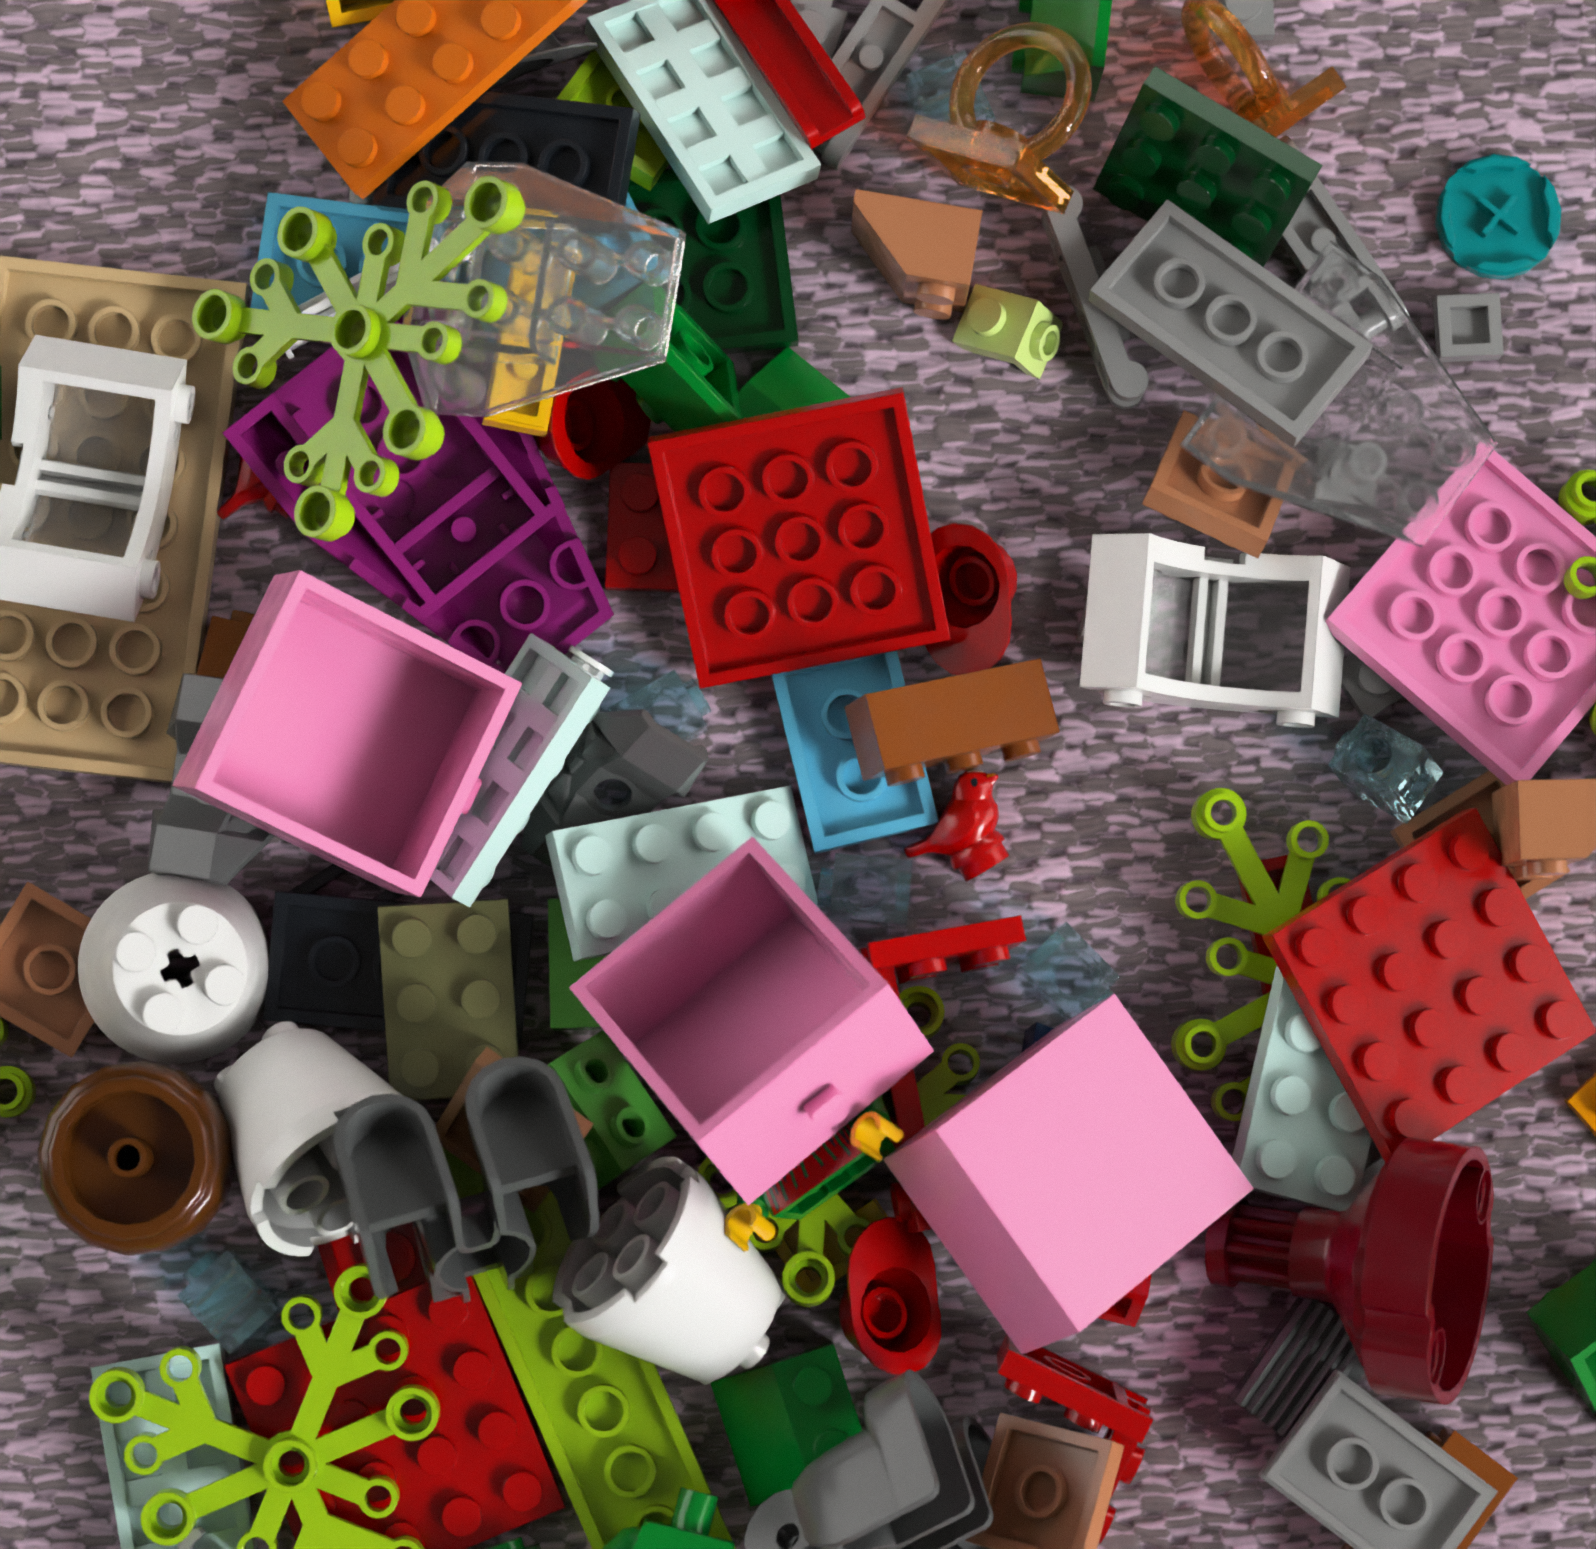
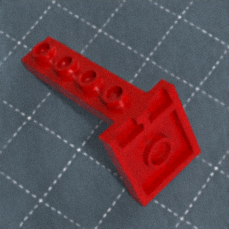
(794, 66)
(920, 959)
(1088, 1402)

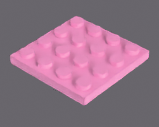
(1484, 623)

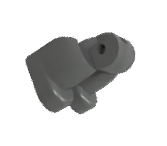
(401, 1176)
(890, 1486)

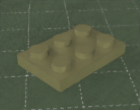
(445, 991)

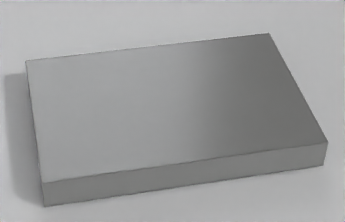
(1374, 1474)

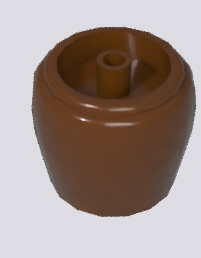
(92, 1150)

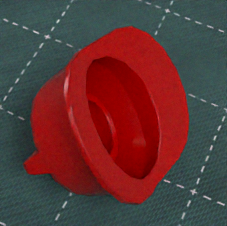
(594, 428)
(977, 597)
(892, 1298)

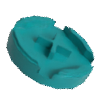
(1498, 217)

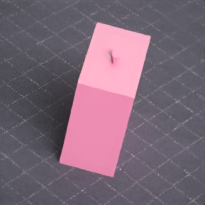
(348, 733)
(752, 1019)
(1069, 1176)

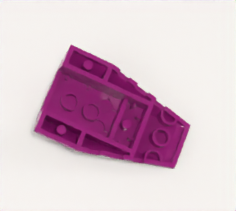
(466, 537)

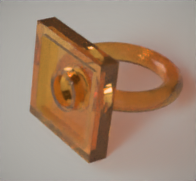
(1270, 102)
(995, 156)

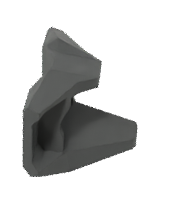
(621, 748)
(187, 833)

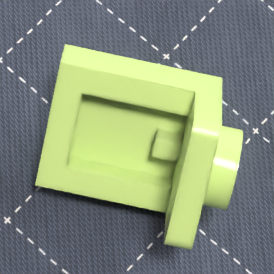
(1009, 329)

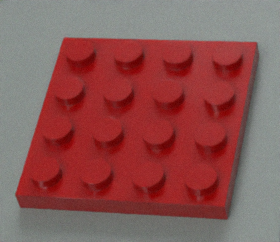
(799, 537)
(1429, 983)
(461, 1482)

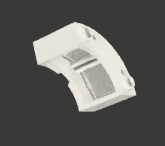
(91, 476)
(1180, 636)

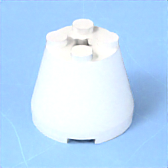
(129, 947)
(282, 1124)
(669, 1279)

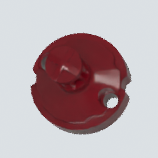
(1398, 1264)

